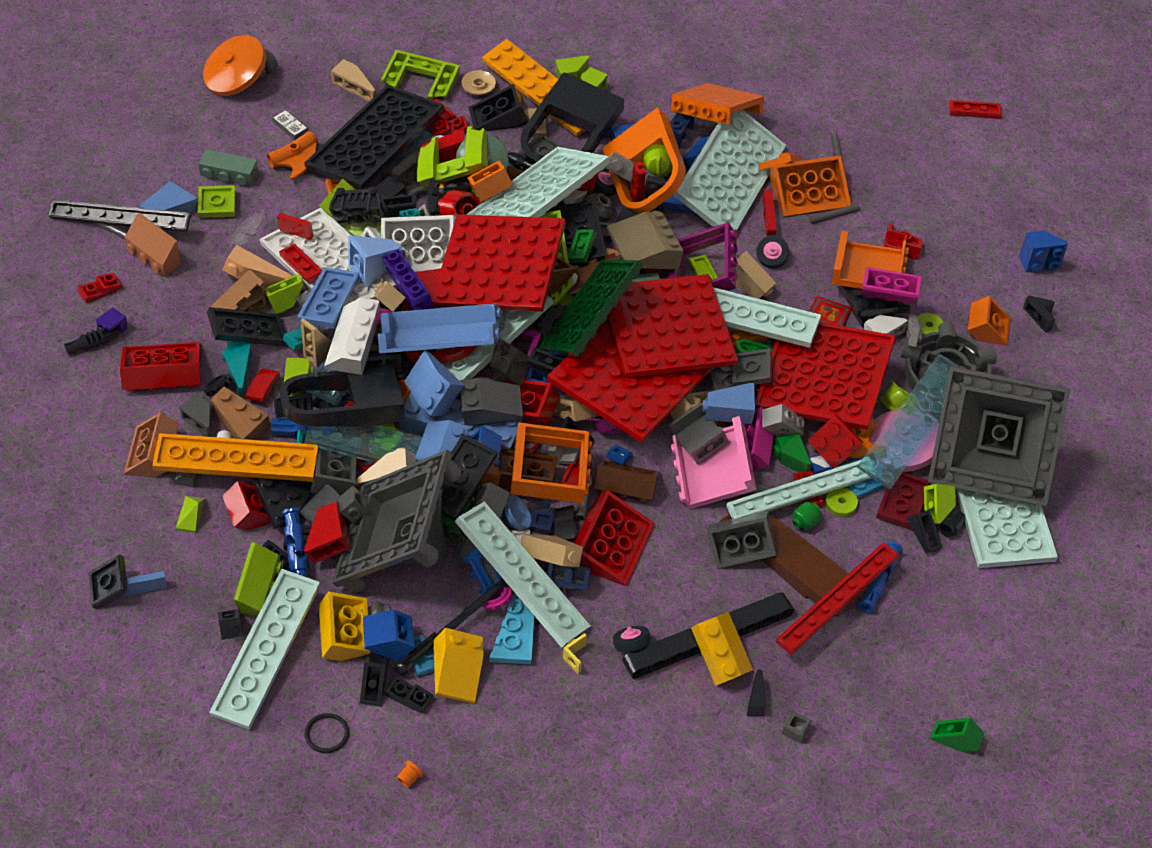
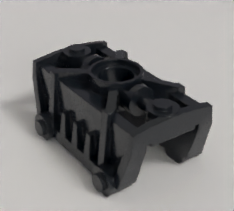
(358, 206)

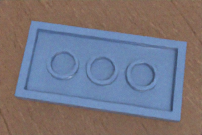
(328, 297)

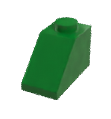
(792, 453)
(958, 734)

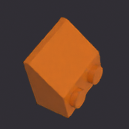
(988, 322)

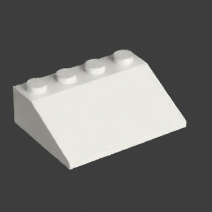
(421, 238)

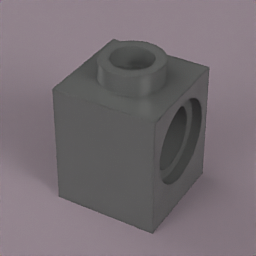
(353, 504)

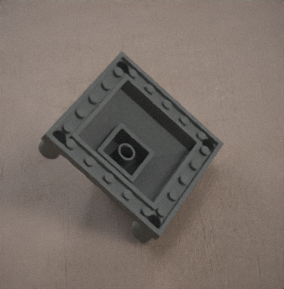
(999, 435)
(401, 522)

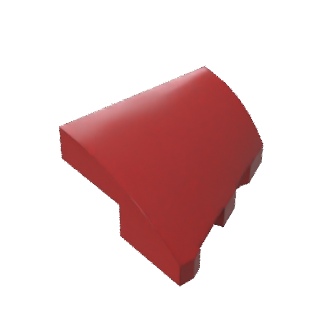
(895, 239)

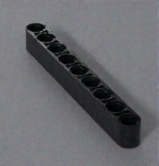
(684, 645)

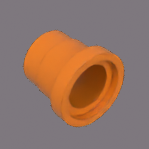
(409, 774)

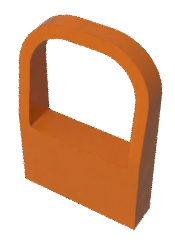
(632, 144)

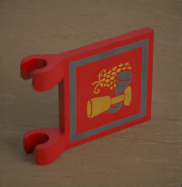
(830, 311)

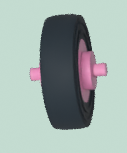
(604, 183)
(772, 251)
(631, 638)

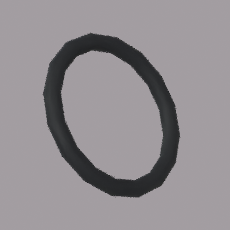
(332, 749)

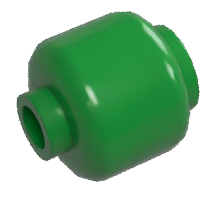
(806, 516)

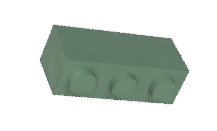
(228, 167)

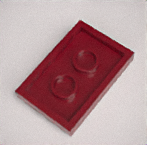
(902, 500)

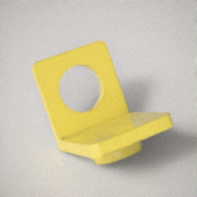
(571, 648)

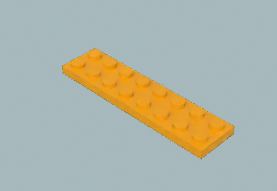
(525, 74)
(235, 457)

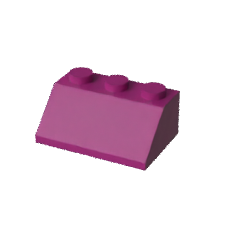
(891, 286)
(759, 441)

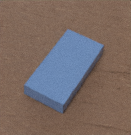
(146, 583)

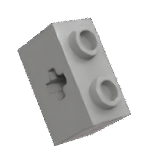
(782, 421)

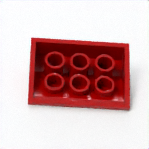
(160, 366)
(613, 538)

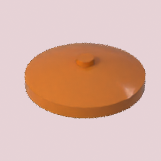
(234, 65)

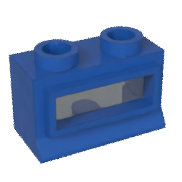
(482, 570)

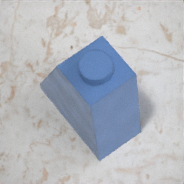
(172, 198)
(730, 403)

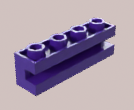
(407, 281)

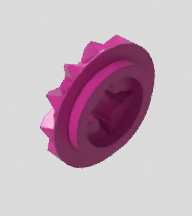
(499, 599)

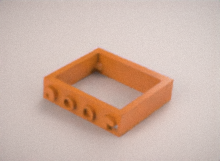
(558, 437)

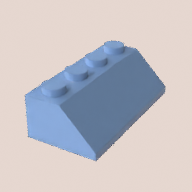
(439, 437)

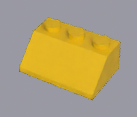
(342, 626)
(721, 648)

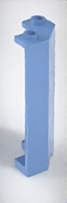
(440, 328)

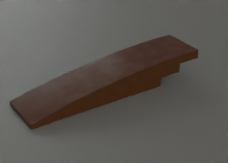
(803, 564)

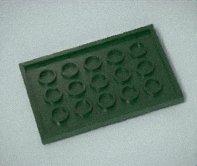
(590, 307)

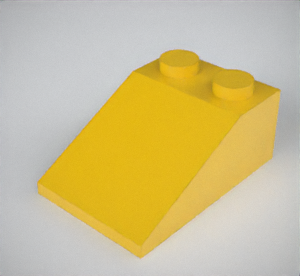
(457, 664)

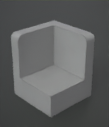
(564, 454)

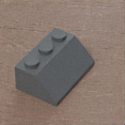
(742, 539)

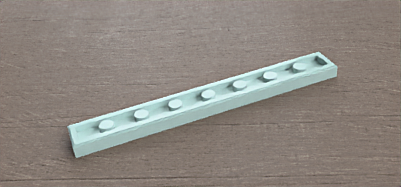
(797, 490)

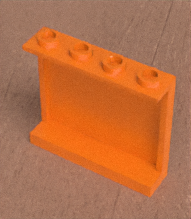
(715, 102)
(854, 258)

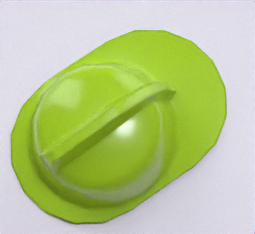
(657, 160)
(894, 397)

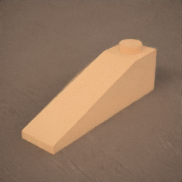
(242, 260)

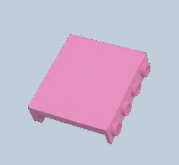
(718, 476)

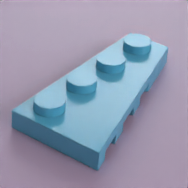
(515, 636)

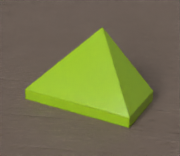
(190, 514)

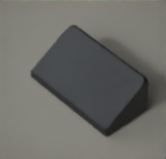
(324, 497)

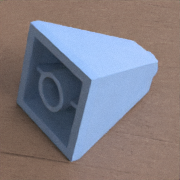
(366, 256)

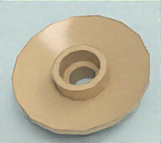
(478, 82)

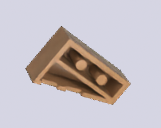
(244, 295)
(239, 416)

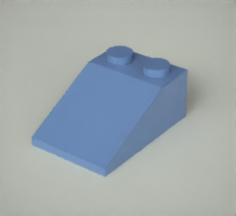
(433, 385)

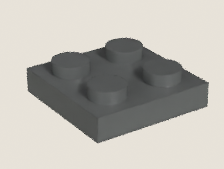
(753, 367)

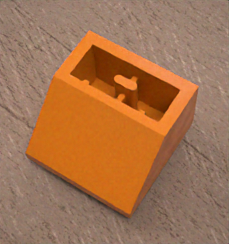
(490, 181)

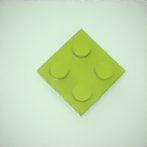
(216, 201)

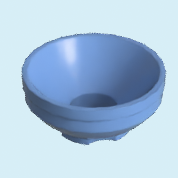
(517, 514)

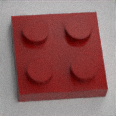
(835, 441)

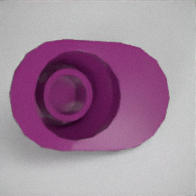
(604, 426)

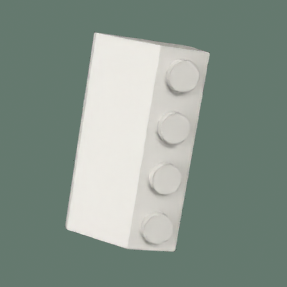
(354, 336)

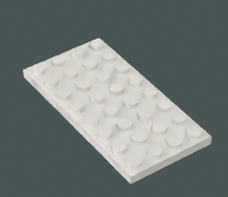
(325, 249)

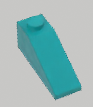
(238, 363)

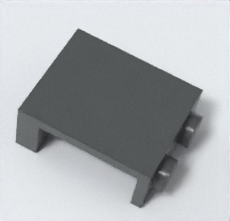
(697, 434)

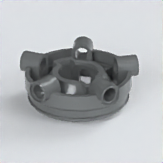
(951, 345)

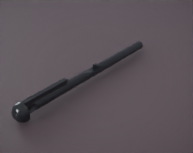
(402, 665)

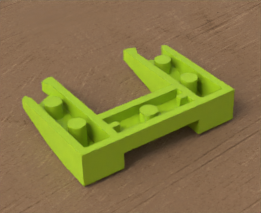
(445, 72)
(473, 161)

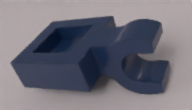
(543, 519)

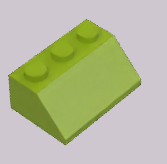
(257, 579)

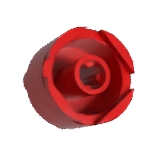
(458, 203)

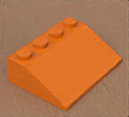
(810, 185)

